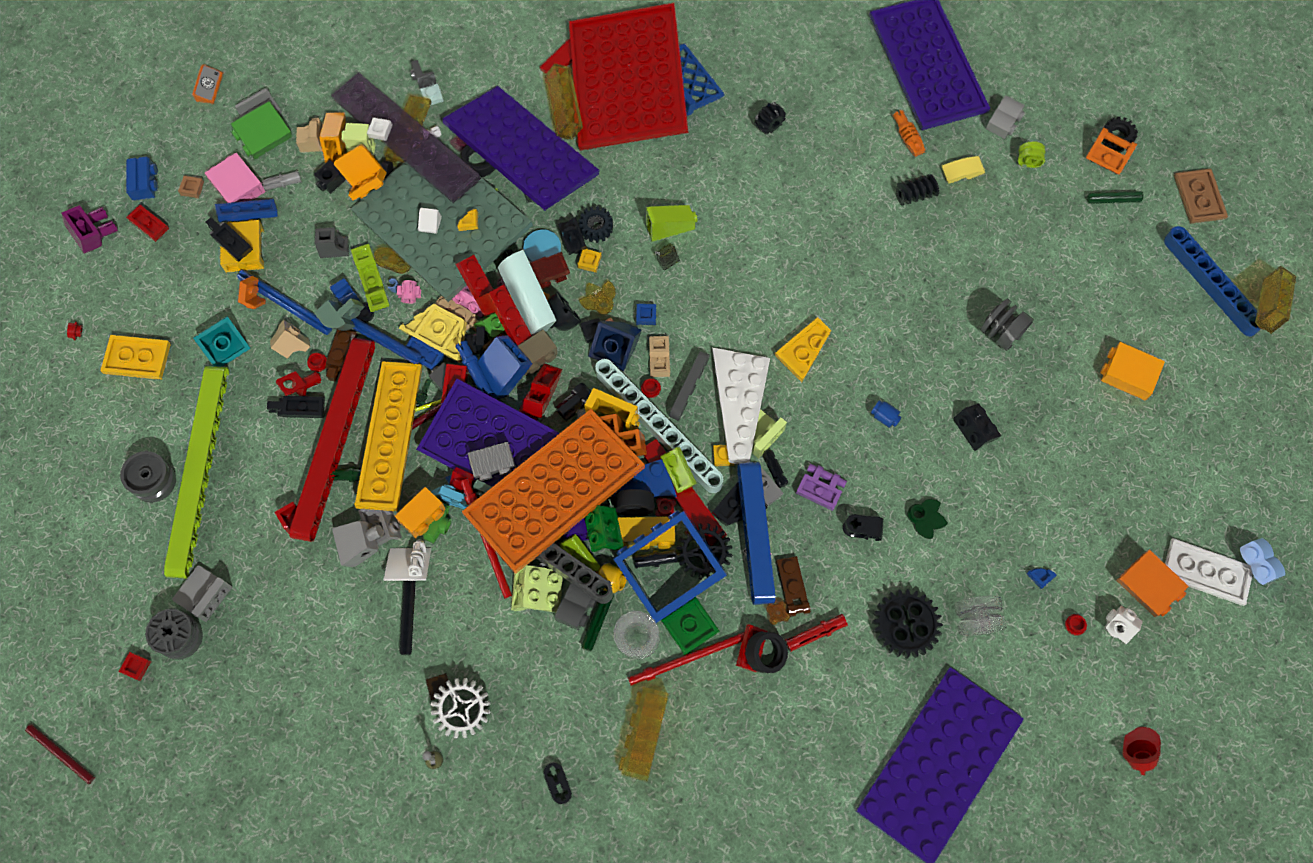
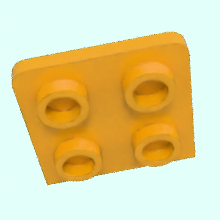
(360, 171)

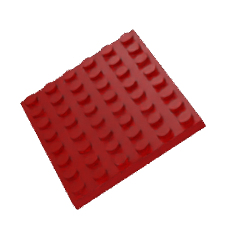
(628, 76)

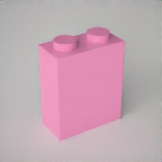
(234, 180)

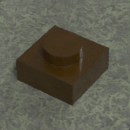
(434, 683)

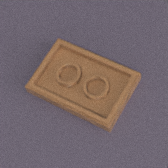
(1200, 196)

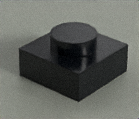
(589, 329)

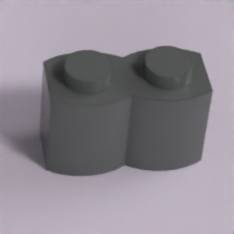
(574, 608)

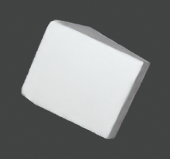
(429, 220)

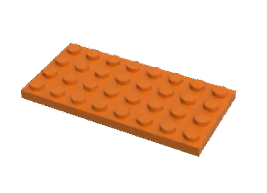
(553, 490)

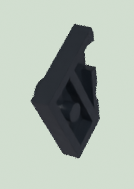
(729, 509)

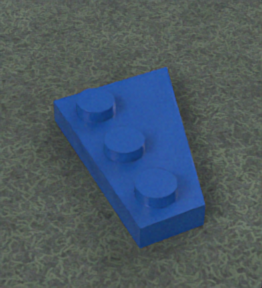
(653, 479)

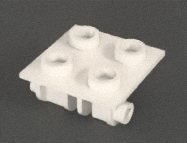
(408, 563)

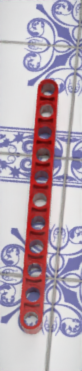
(332, 440)

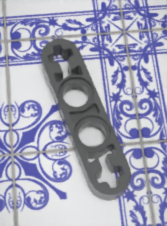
(689, 385)

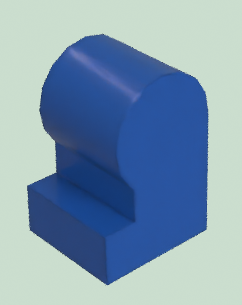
(343, 291)

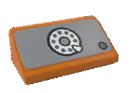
(207, 84)

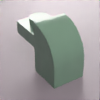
(339, 317)

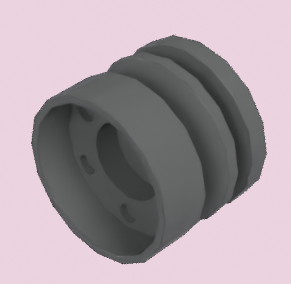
(1006, 324)
(185, 638)

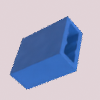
(503, 366)

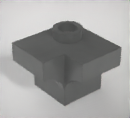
(330, 243)

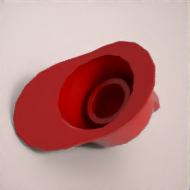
(1142, 749)

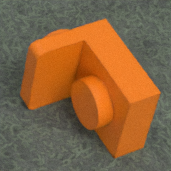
(248, 293)

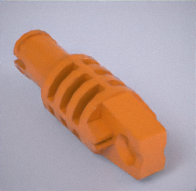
(909, 134)

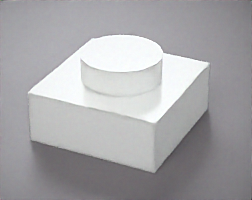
(379, 129)

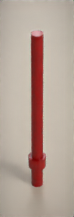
(469, 499)
(650, 673)

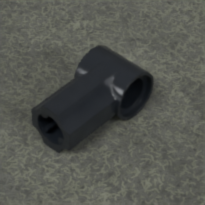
(574, 402)

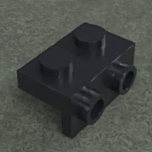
(976, 426)

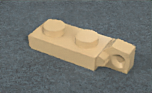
(459, 311)

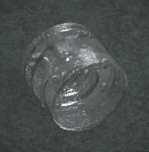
(625, 630)

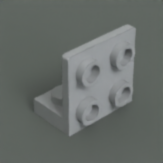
(202, 593)

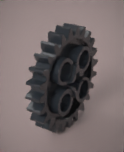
(926, 620)

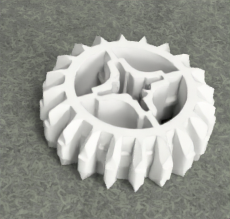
(468, 724)

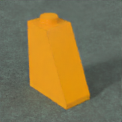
(331, 136)

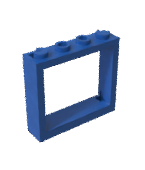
(643, 540)

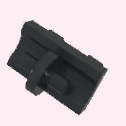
(572, 236)

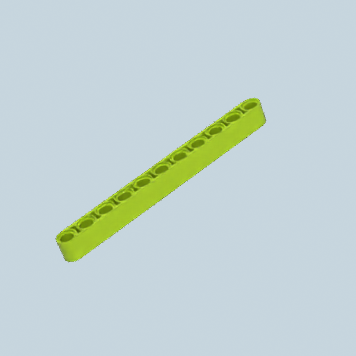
(195, 472)

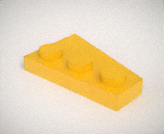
(804, 348)

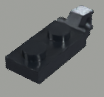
(228, 239)
(298, 407)

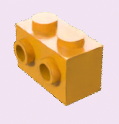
(420, 513)

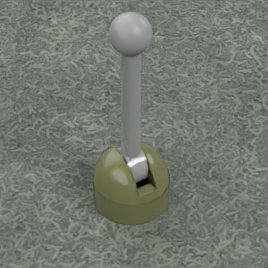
(433, 759)

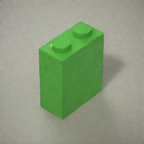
(260, 130)

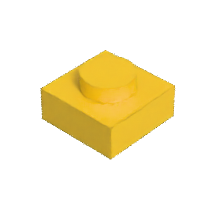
(589, 260)
(721, 456)

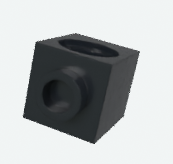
(329, 171)

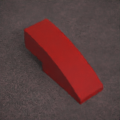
(541, 390)

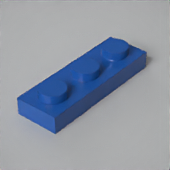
(246, 210)

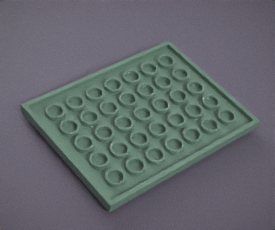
(394, 218)

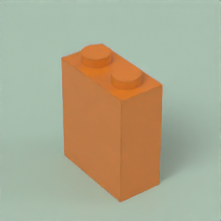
(1153, 584)

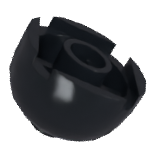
(564, 315)

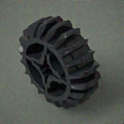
(692, 553)

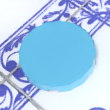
(541, 244)

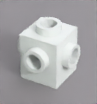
(1123, 624)

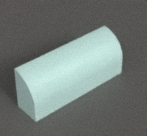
(526, 292)

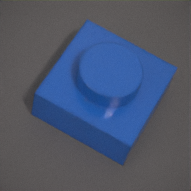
(646, 314)

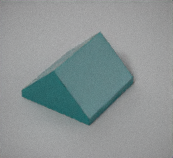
(221, 342)

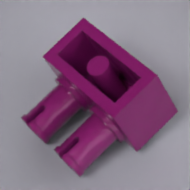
(82, 229)

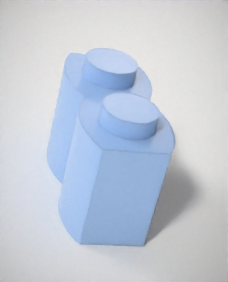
(1262, 561)

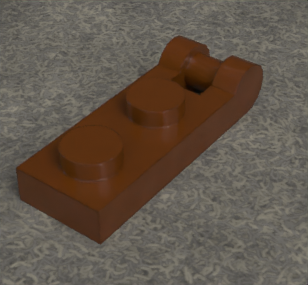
(793, 585)

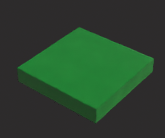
(690, 626)

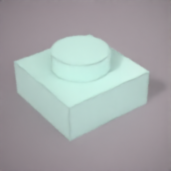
(432, 92)

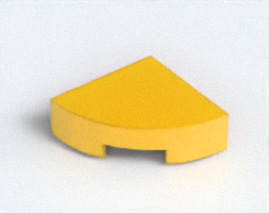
(469, 221)

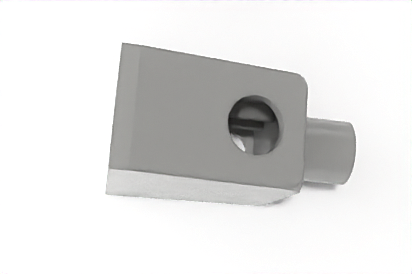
(356, 542)

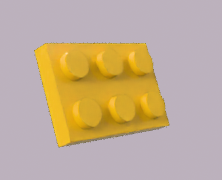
(135, 357)

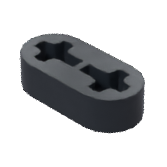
(553, 786)

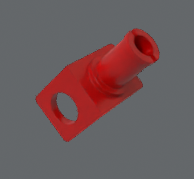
(299, 384)

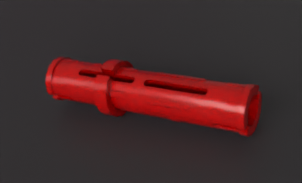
(825, 628)

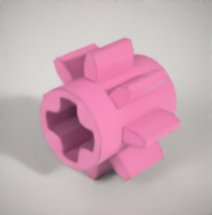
(408, 291)

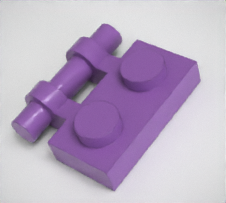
(818, 491)

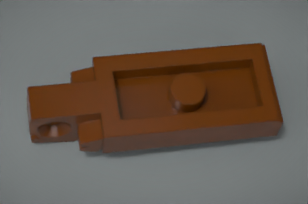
(338, 353)

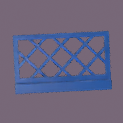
(691, 105)

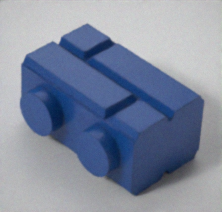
(141, 178)

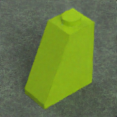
(669, 220)

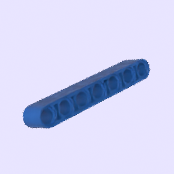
(1205, 270)
(756, 533)

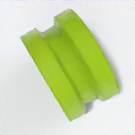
(1031, 154)

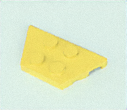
(439, 330)

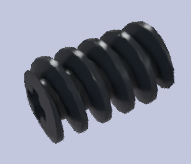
(917, 187)

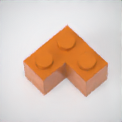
(633, 439)

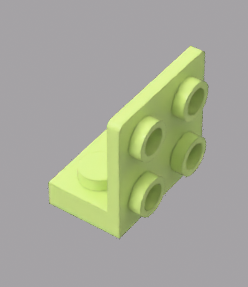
(766, 433)
(536, 589)

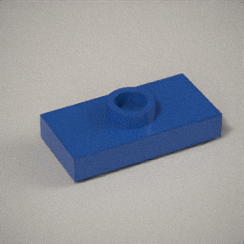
(430, 356)

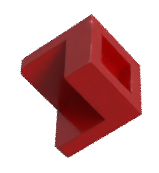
(285, 515)

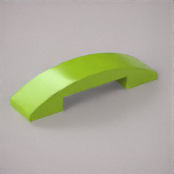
(370, 278)

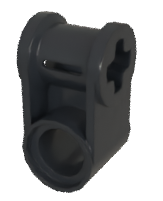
(866, 527)

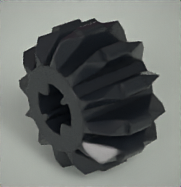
(770, 118)

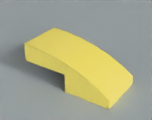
(963, 168)

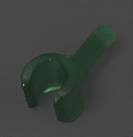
(422, 397)

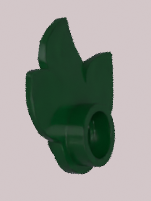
(929, 520)

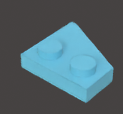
(451, 497)

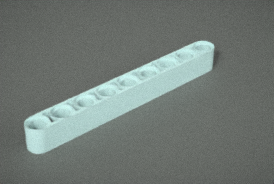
(655, 416)

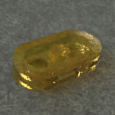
(392, 261)

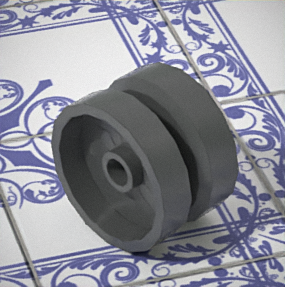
(148, 476)

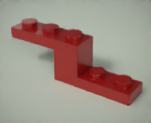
(493, 300)

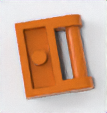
(1108, 157)

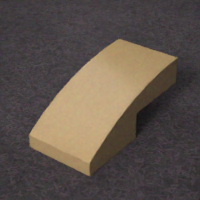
(659, 356)

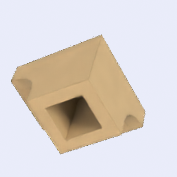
(308, 136)
(288, 340)

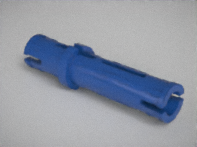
(474, 369)

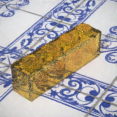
(563, 102)
(1275, 300)
(645, 734)

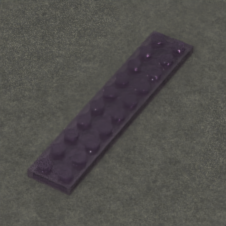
(408, 138)

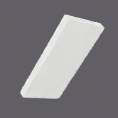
(1210, 571)

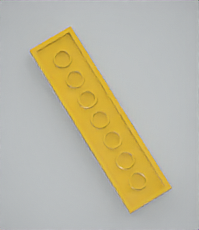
(389, 437)

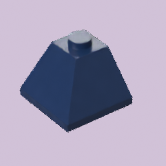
(614, 342)

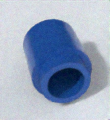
(886, 414)

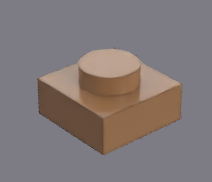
(191, 186)

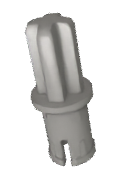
(281, 180)

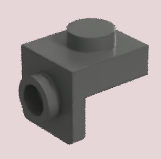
(423, 80)

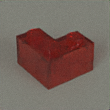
(550, 269)

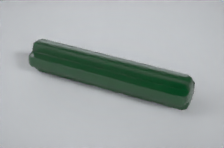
(1115, 197)
(596, 624)

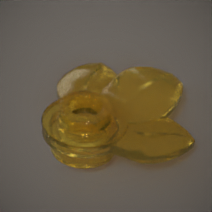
(597, 296)

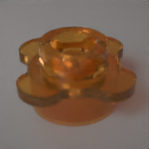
(774, 618)

